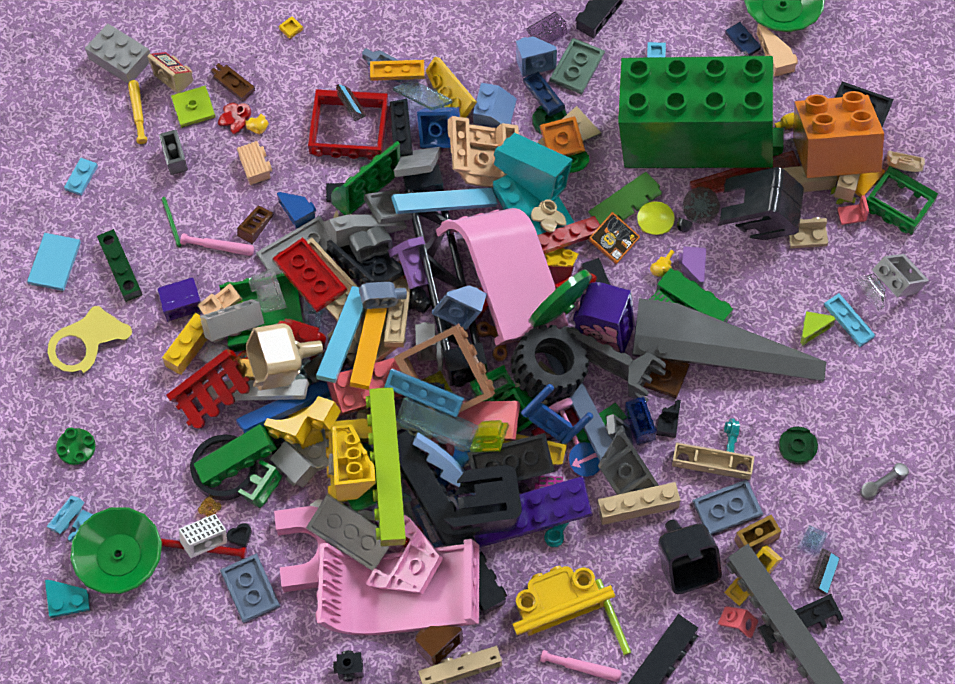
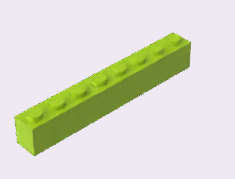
(387, 467)

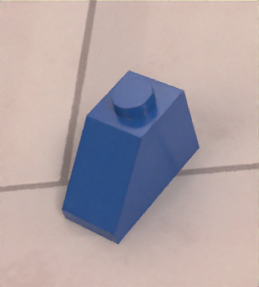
(297, 208)

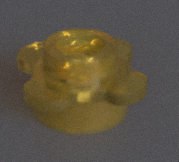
(209, 502)

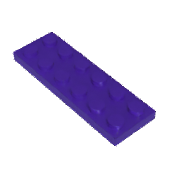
(546, 509)

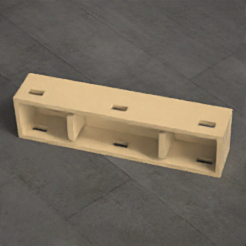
(713, 461)
(469, 663)

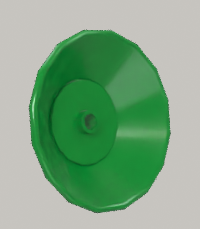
(792, 17)
(106, 535)

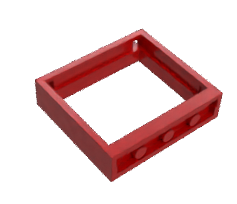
(365, 99)

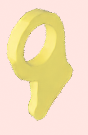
(91, 330)

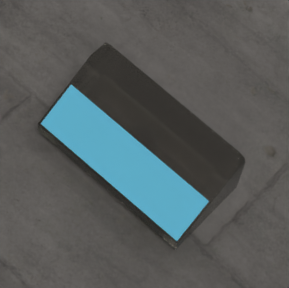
(350, 102)
(824, 571)

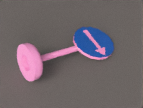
(582, 456)

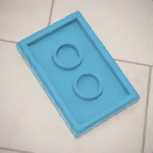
(54, 261)

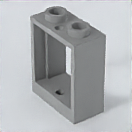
(903, 281)

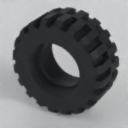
(558, 344)

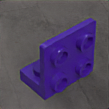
(179, 299)

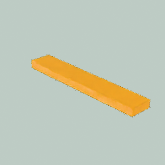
(368, 348)

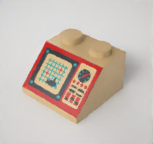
(170, 71)

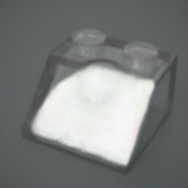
(267, 291)

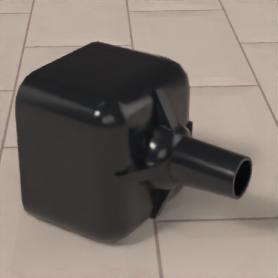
(689, 557)

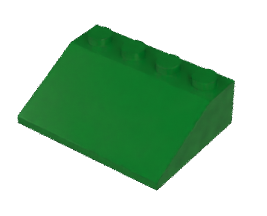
(368, 180)

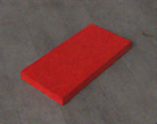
(309, 274)

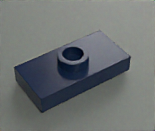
(742, 39)

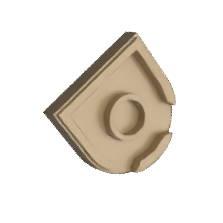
(905, 161)

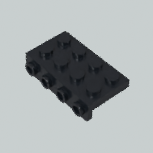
(376, 269)

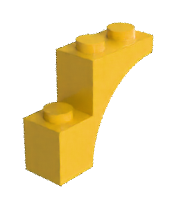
(296, 429)

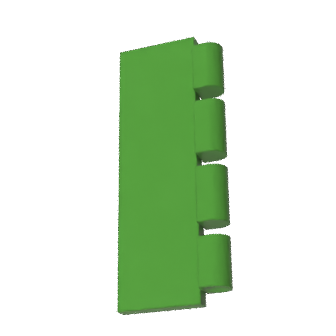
(629, 196)

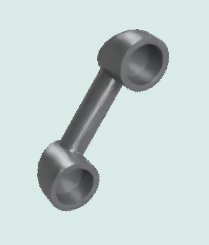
(870, 489)

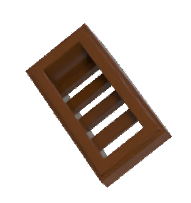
(250, 234)

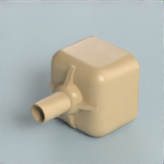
(277, 356)

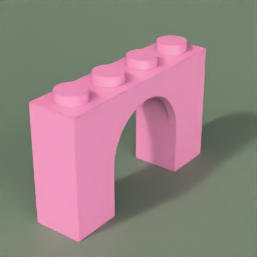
(304, 575)

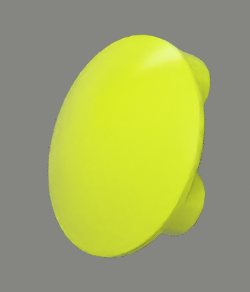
(655, 218)

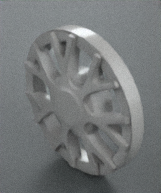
(439, 355)

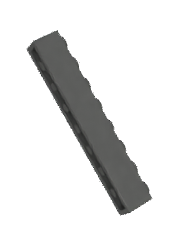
(781, 617)

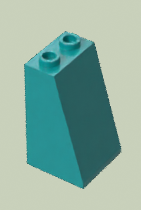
(533, 166)

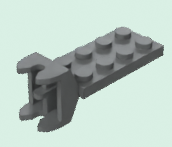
(621, 364)

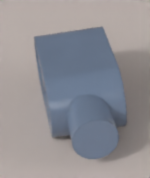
(381, 295)

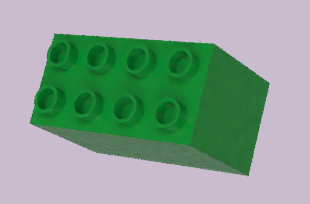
(696, 112)

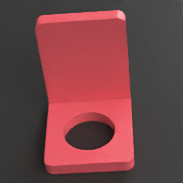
(854, 213)
(737, 618)

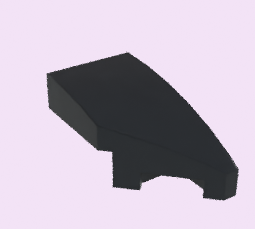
(669, 420)

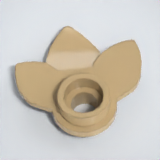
(548, 215)

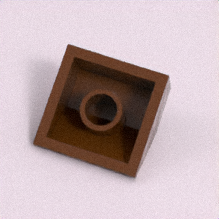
(438, 642)

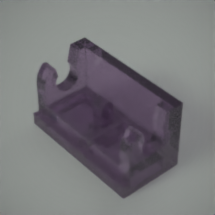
(549, 28)

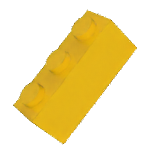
(185, 346)

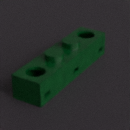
(119, 265)

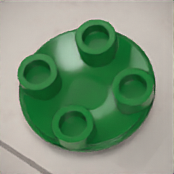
(75, 446)

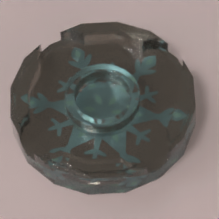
(701, 205)

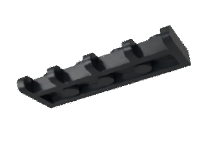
(809, 614)

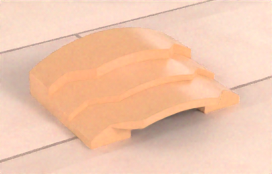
(474, 150)

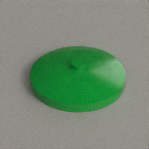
(561, 300)

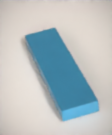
(424, 392)

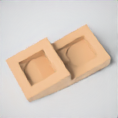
(223, 299)

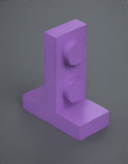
(411, 261)

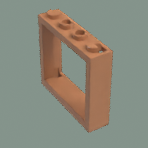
(470, 354)

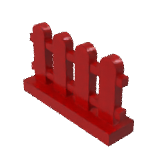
(210, 373)

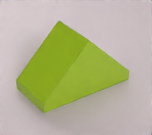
(814, 325)

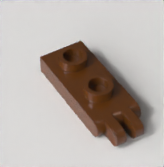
(233, 81)

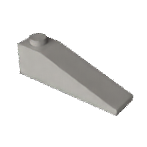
(344, 226)

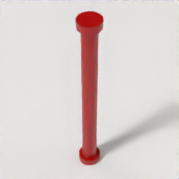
(218, 550)

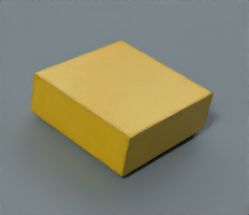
(291, 27)

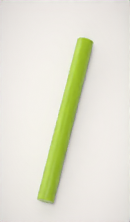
(614, 622)

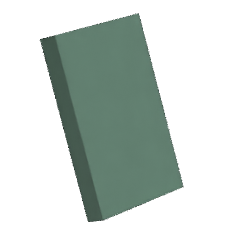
(577, 66)

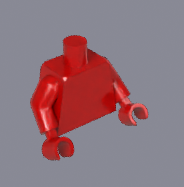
(305, 333)

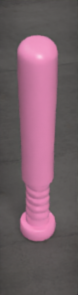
(232, 247)
(586, 667)

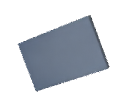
(728, 507)
(250, 588)

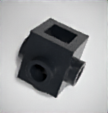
(349, 666)

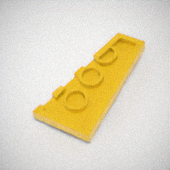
(448, 85)

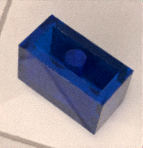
(640, 420)

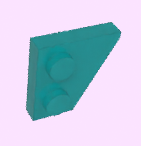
(65, 599)

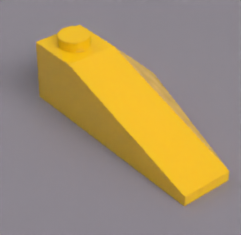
(352, 466)

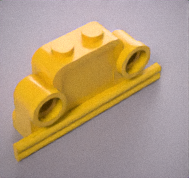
(558, 598)

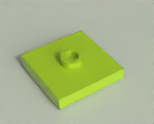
(193, 106)

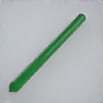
(171, 221)

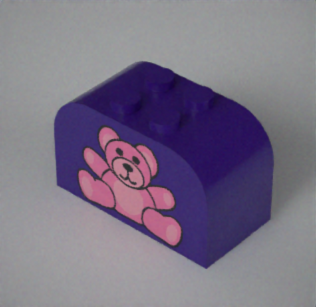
(606, 315)

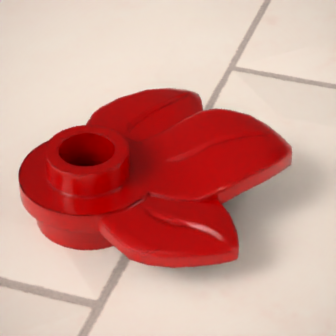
(234, 116)

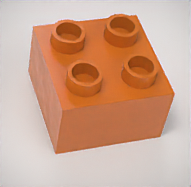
(838, 135)

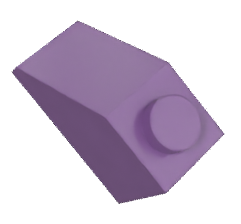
(693, 263)

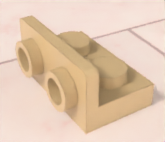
(811, 234)

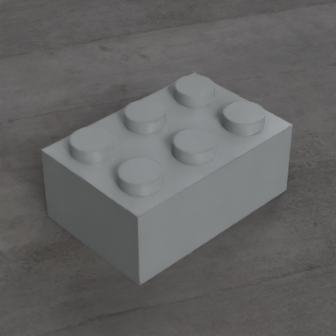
(118, 53)

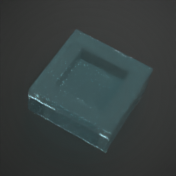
(814, 538)

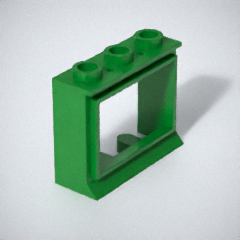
(893, 216)

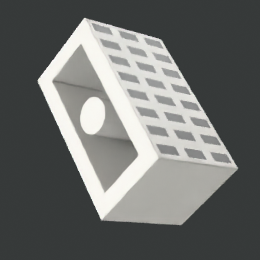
(202, 535)

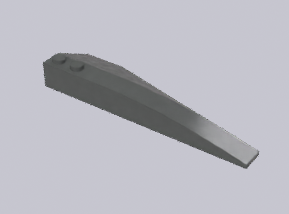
(693, 337)

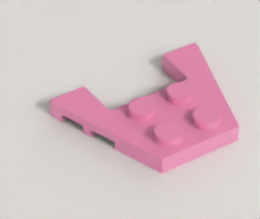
(414, 567)

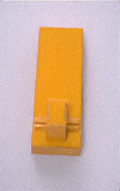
(397, 70)

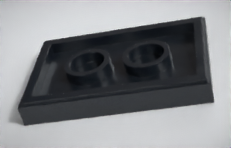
(879, 102)

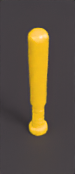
(135, 97)

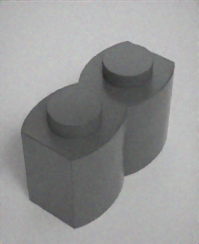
(370, 243)

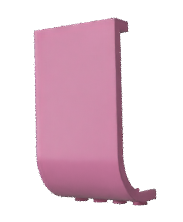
(508, 268)
(357, 609)

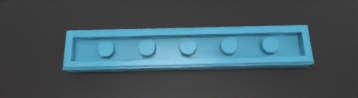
(444, 200)
(341, 338)

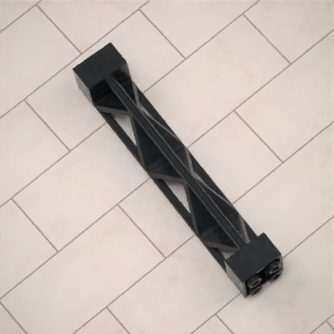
(456, 364)

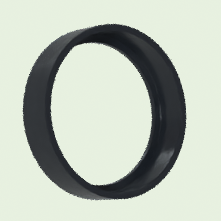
(219, 495)

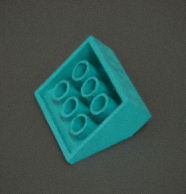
(513, 195)

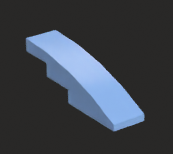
(437, 456)

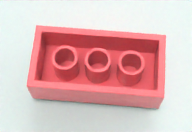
(353, 399)

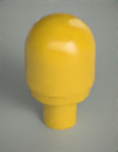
(785, 121)

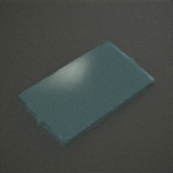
(422, 95)

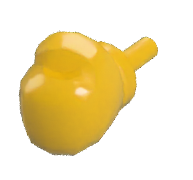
(257, 125)
(662, 265)

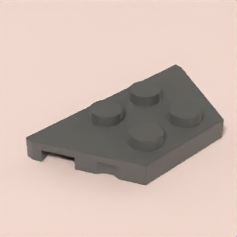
(625, 467)

